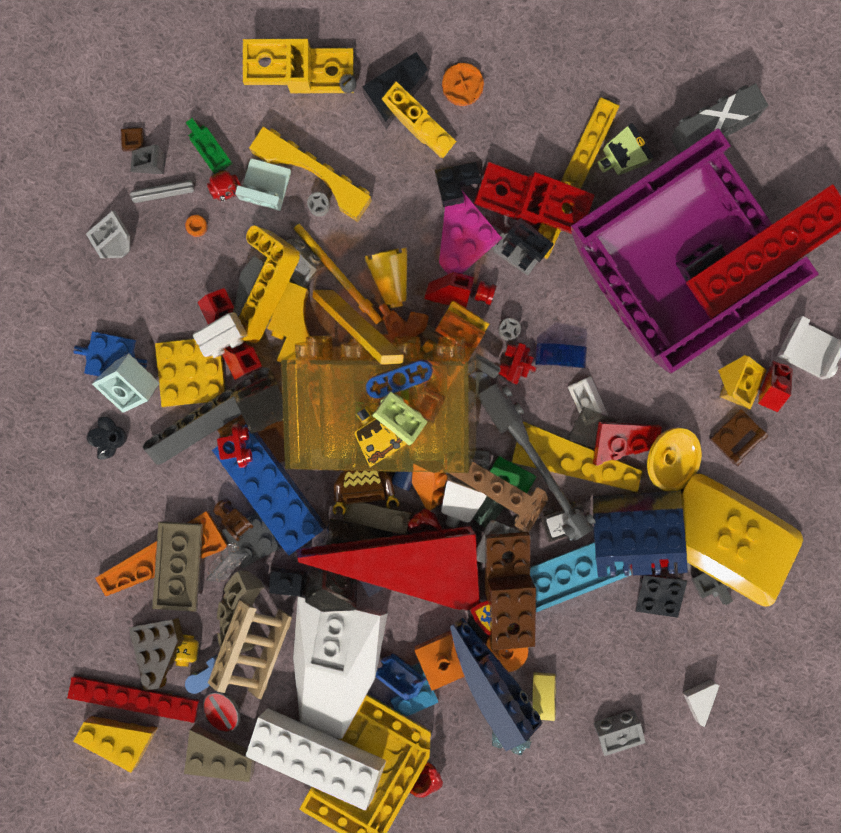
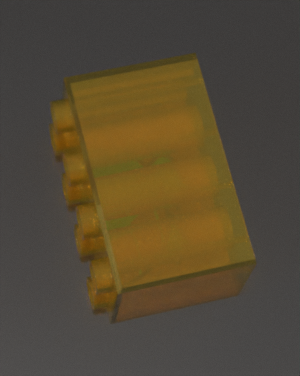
(328, 387)

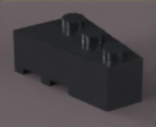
(409, 73)

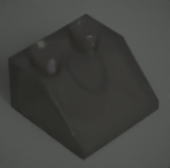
(330, 591)

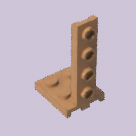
(524, 505)

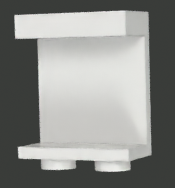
(811, 349)

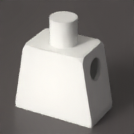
(460, 502)

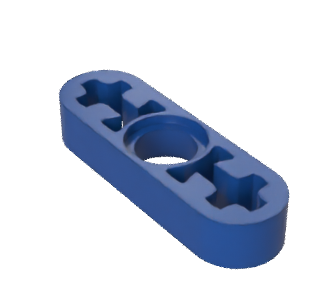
(418, 379)

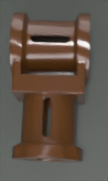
(234, 521)

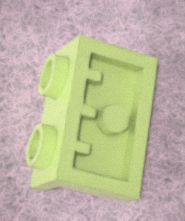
(400, 418)

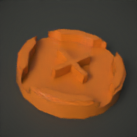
(462, 84)

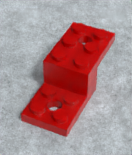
(532, 198)

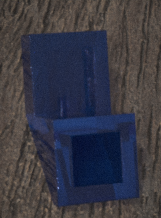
(561, 355)

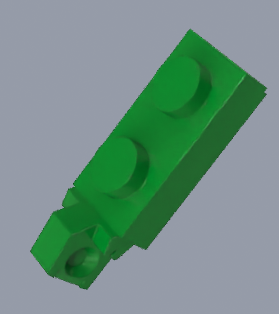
(208, 147)

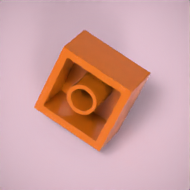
(439, 660)

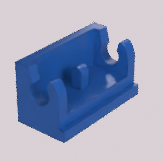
(400, 677)

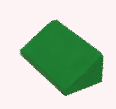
(513, 474)

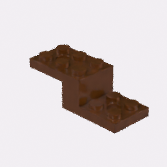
(510, 591)

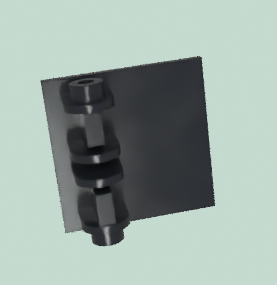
(661, 595)

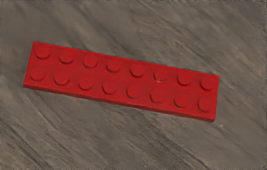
(768, 252)

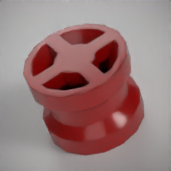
(485, 292)

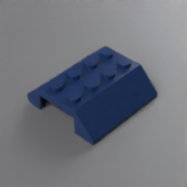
(639, 532)

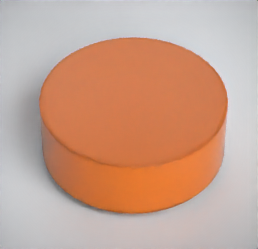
(196, 225)

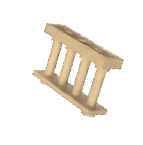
(232, 645)

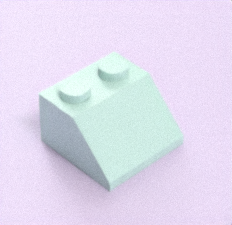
(126, 383)

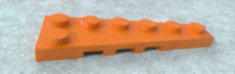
(141, 565)

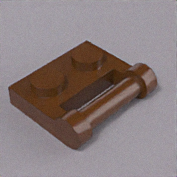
(733, 432)

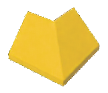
(741, 381)

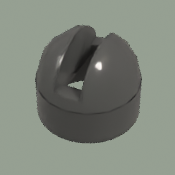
(350, 86)

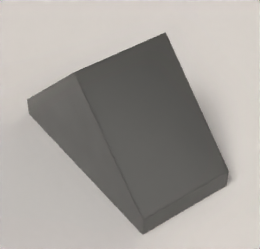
(148, 160)

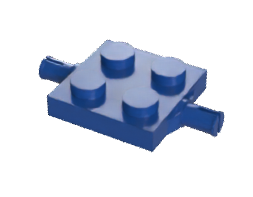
(104, 351)

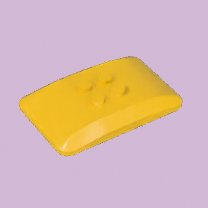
(737, 540)

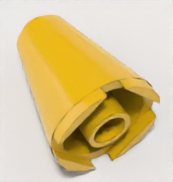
(390, 275)

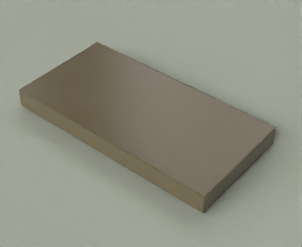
(177, 566)

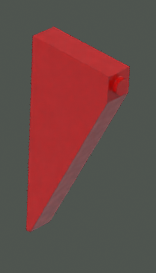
(424, 565)

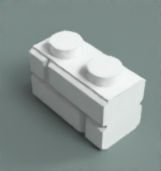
(219, 335)

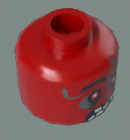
(223, 185)

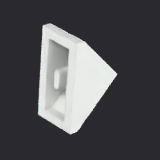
(701, 700)

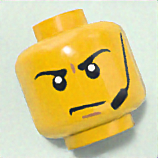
(187, 651)

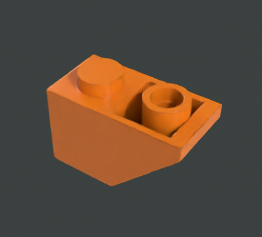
(430, 487)

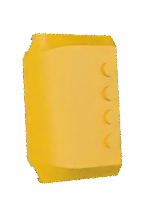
(406, 751)

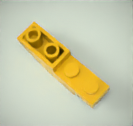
(417, 120)

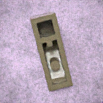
(378, 517)

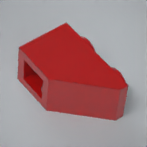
(450, 288)
(776, 386)

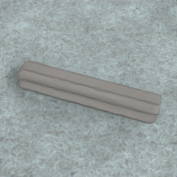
(162, 191)

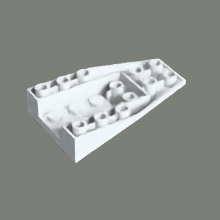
(335, 664)

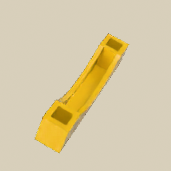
(275, 150)

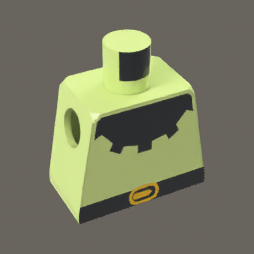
(625, 152)

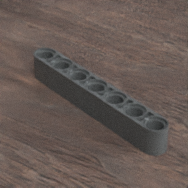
(199, 422)

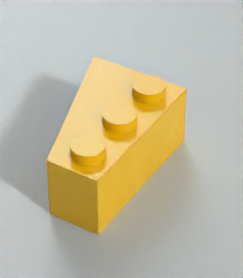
(115, 741)

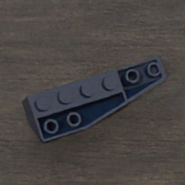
(494, 689)

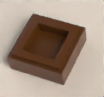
(132, 139)

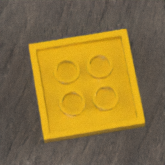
(187, 375)

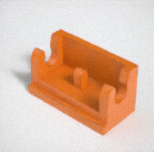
(457, 326)

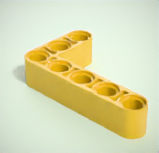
(271, 282)

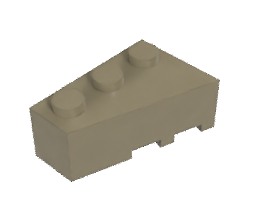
(216, 757)

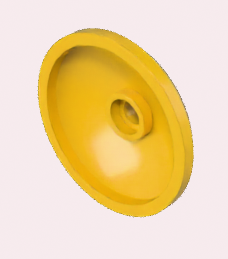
(674, 459)

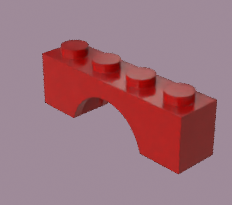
(242, 358)

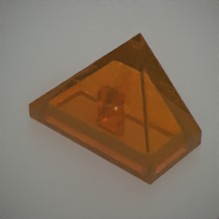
(429, 402)

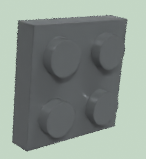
(255, 542)

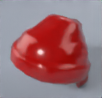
(423, 522)
(427, 782)

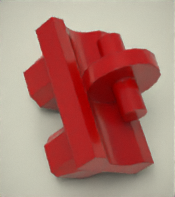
(521, 363)

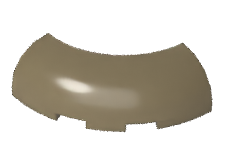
(242, 587)

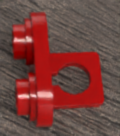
(239, 436)

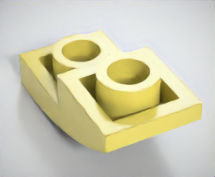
(544, 695)

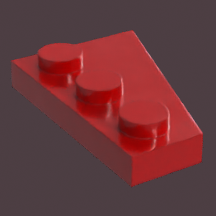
(623, 439)

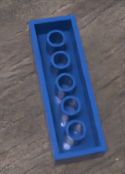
(273, 495)

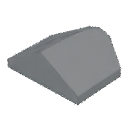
(110, 237)

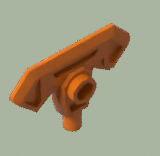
(399, 327)

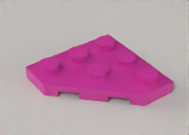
(465, 236)

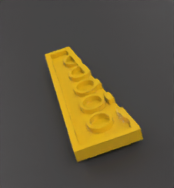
(575, 460)

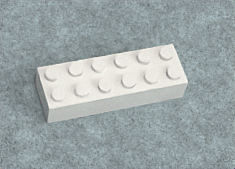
(315, 758)

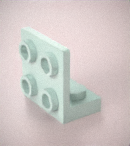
(264, 184)

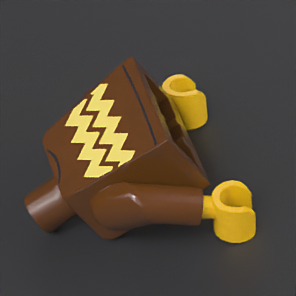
(362, 487)

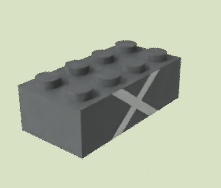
(728, 115)

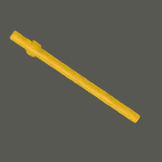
(364, 304)

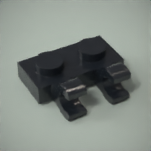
(529, 240)

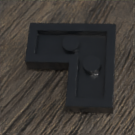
(452, 179)

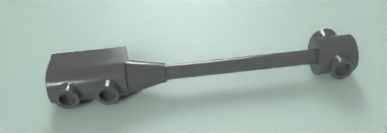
(508, 417)

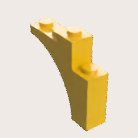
(290, 319)

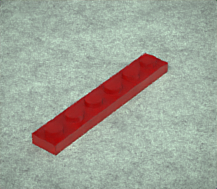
(133, 699)

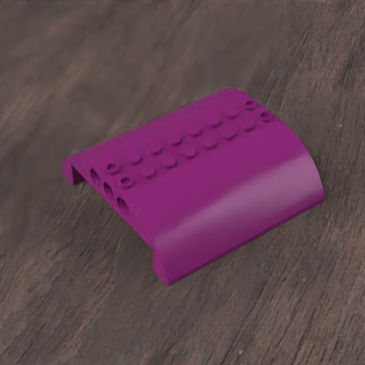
(659, 221)

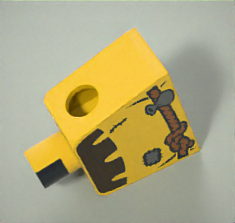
(375, 438)

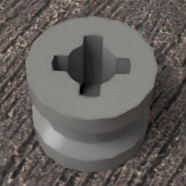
(315, 200)
(513, 327)

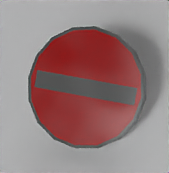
(221, 711)

